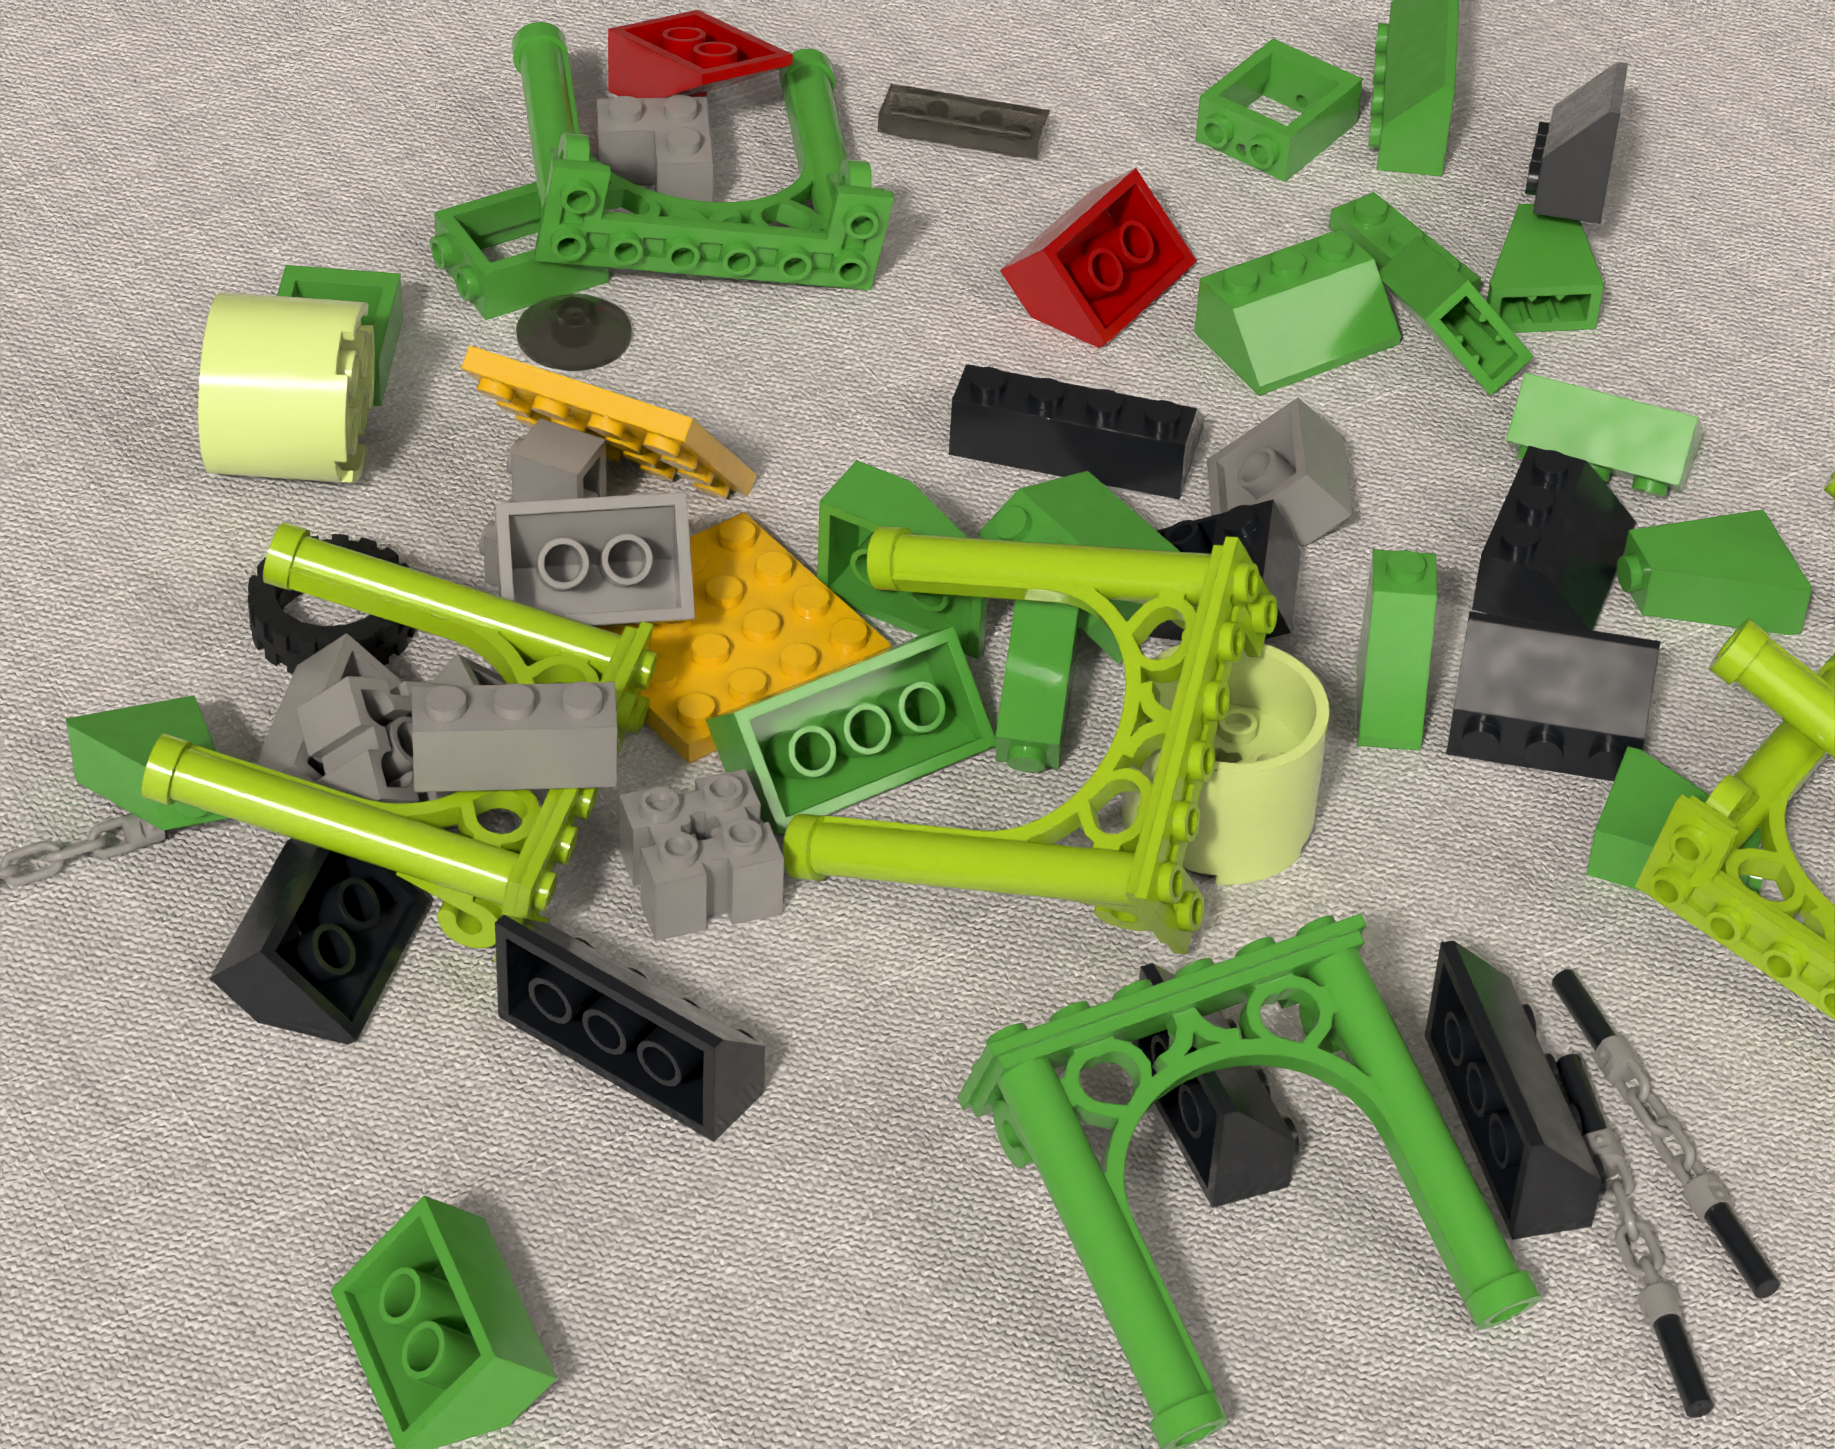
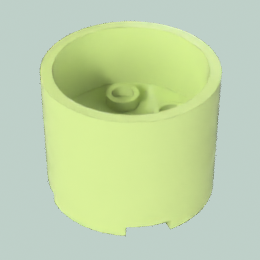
(285, 387)
(1264, 772)

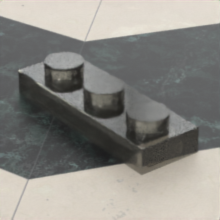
(963, 121)

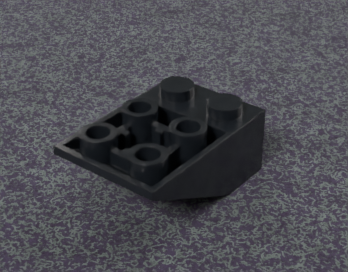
(1264, 539)

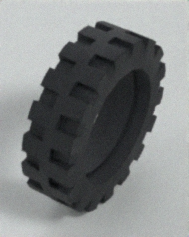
(293, 641)

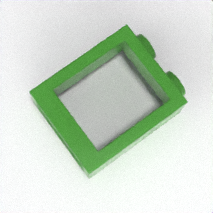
(1315, 88)
(512, 281)
(378, 289)

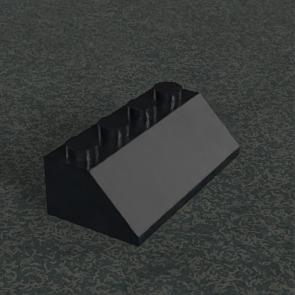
(1577, 148)
(1073, 430)
(625, 1027)
(1510, 1099)

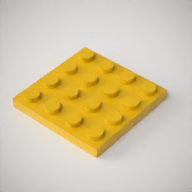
(637, 430)
(753, 633)

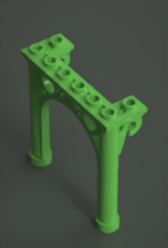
(693, 237)
(1339, 1013)

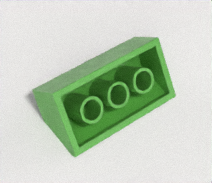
(1414, 85)
(856, 729)

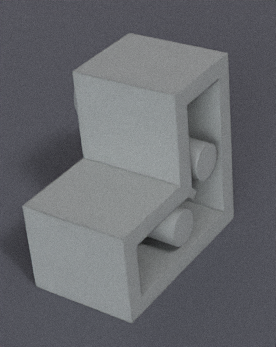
(658, 143)
(549, 465)

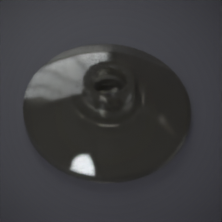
(573, 332)

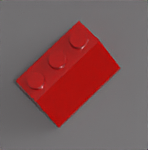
(1100, 262)

